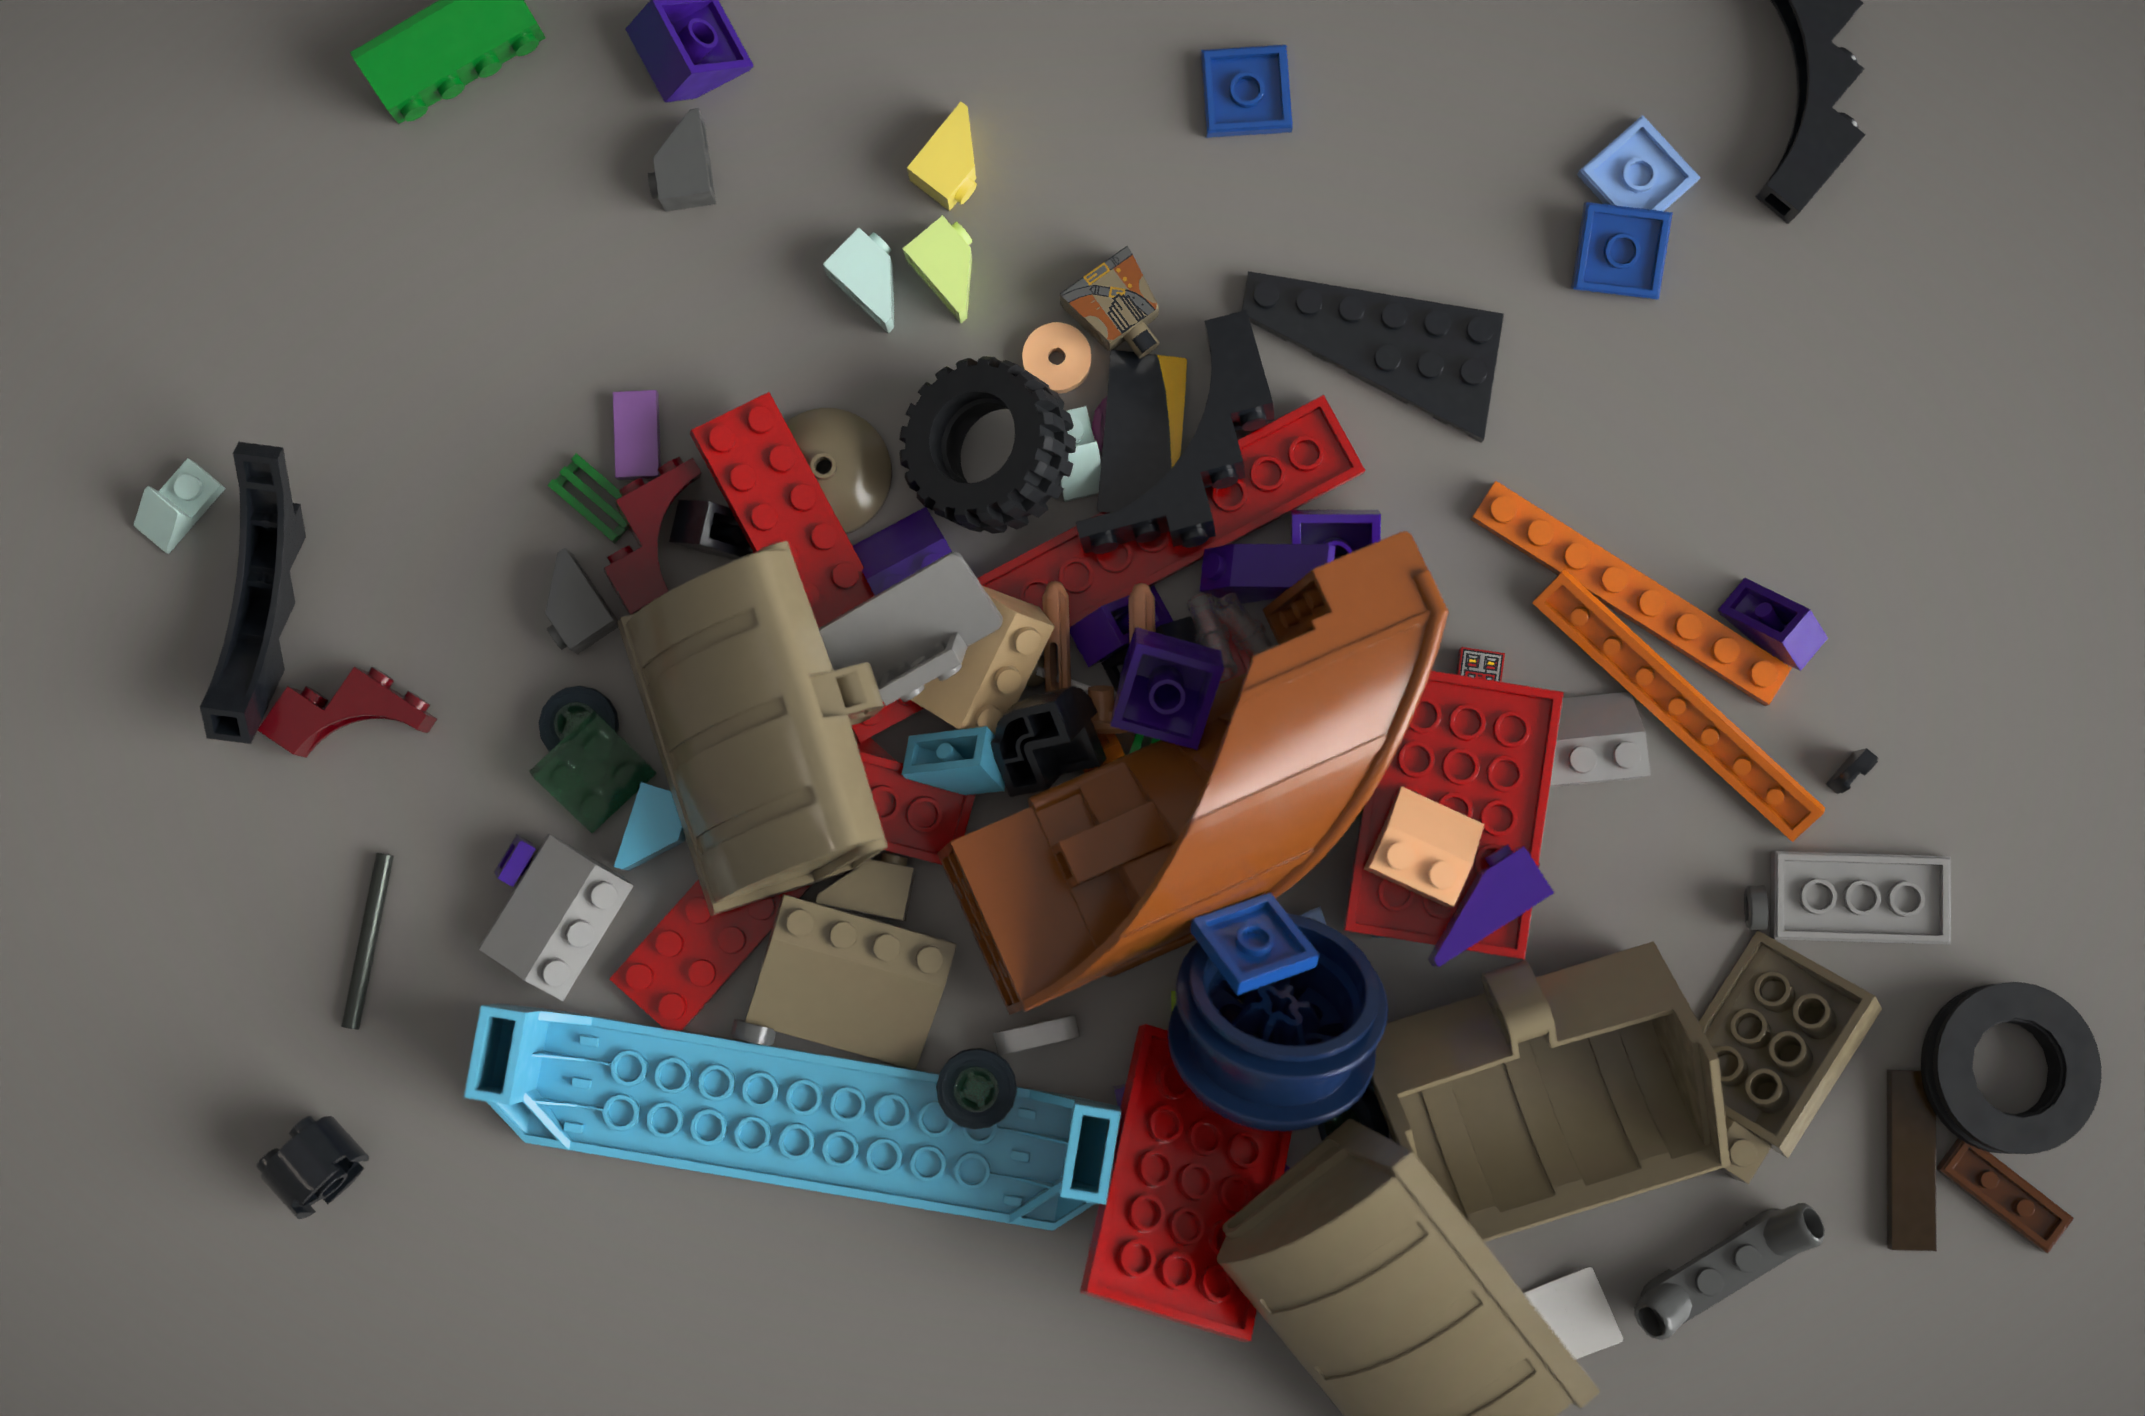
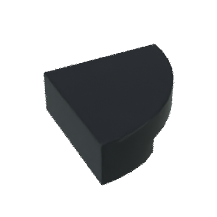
(1858, 762)

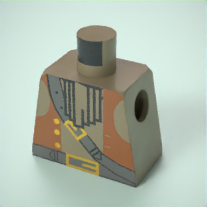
(1115, 304)

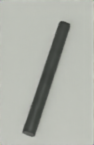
(367, 941)

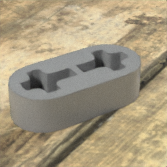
(1036, 1034)

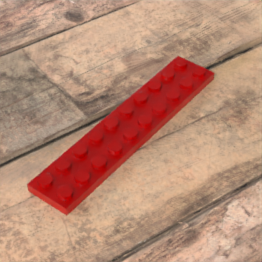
(1283, 468)

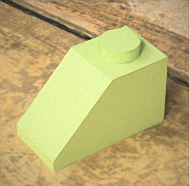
(944, 263)

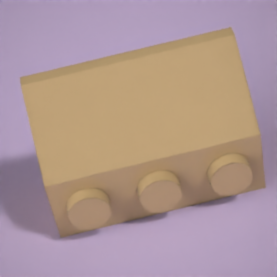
(992, 668)

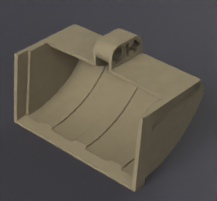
(756, 730)
(1555, 1090)
(1393, 1290)

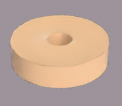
(1063, 339)

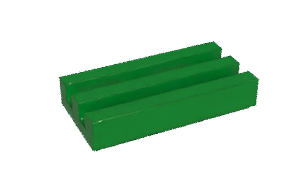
(568, 474)

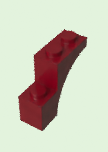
(643, 506)
(303, 721)

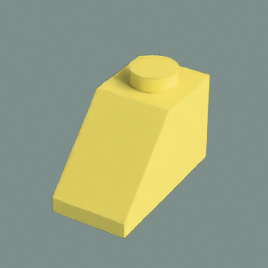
(947, 162)

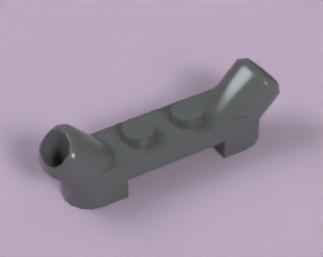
(1726, 1268)

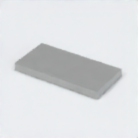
(1860, 897)

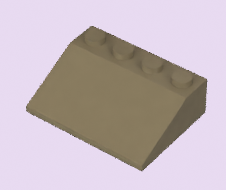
(850, 982)
(1783, 1038)

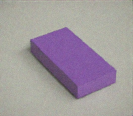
(636, 434)

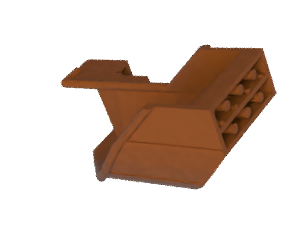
(1286, 762)

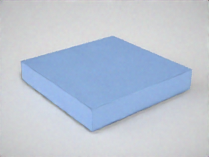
(1639, 170)

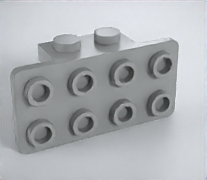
(914, 628)

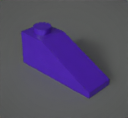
(1259, 570)
(1494, 898)

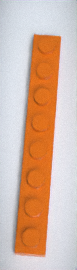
(1632, 594)
(1679, 705)

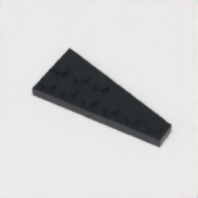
(1404, 346)

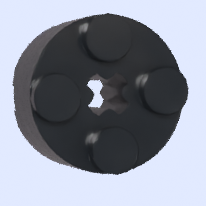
(312, 1165)

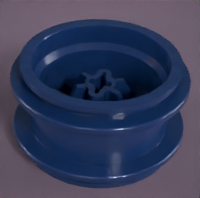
(1297, 1068)

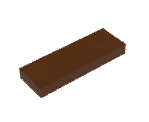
(2005, 1194)

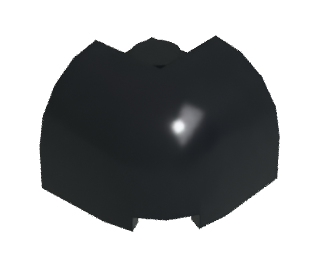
(1045, 739)

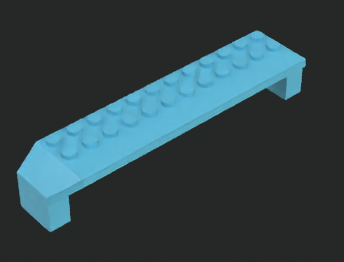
(786, 1117)

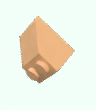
(1425, 847)

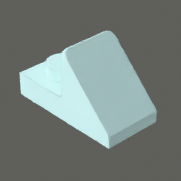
(1086, 459)
(174, 509)

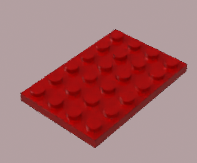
(1484, 755)
(1169, 1192)

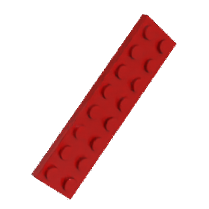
(782, 501)
(697, 953)

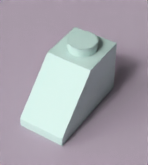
(865, 275)

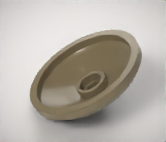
(859, 461)

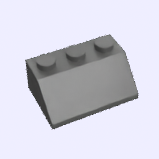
(1599, 741)
(555, 917)

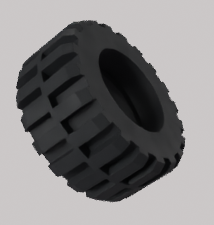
(942, 422)

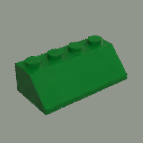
(443, 51)

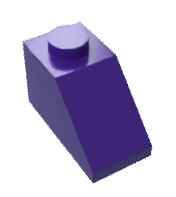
(1774, 623)
(1107, 629)

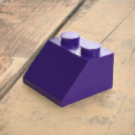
(687, 47)
(1341, 528)
(901, 550)
(1167, 688)

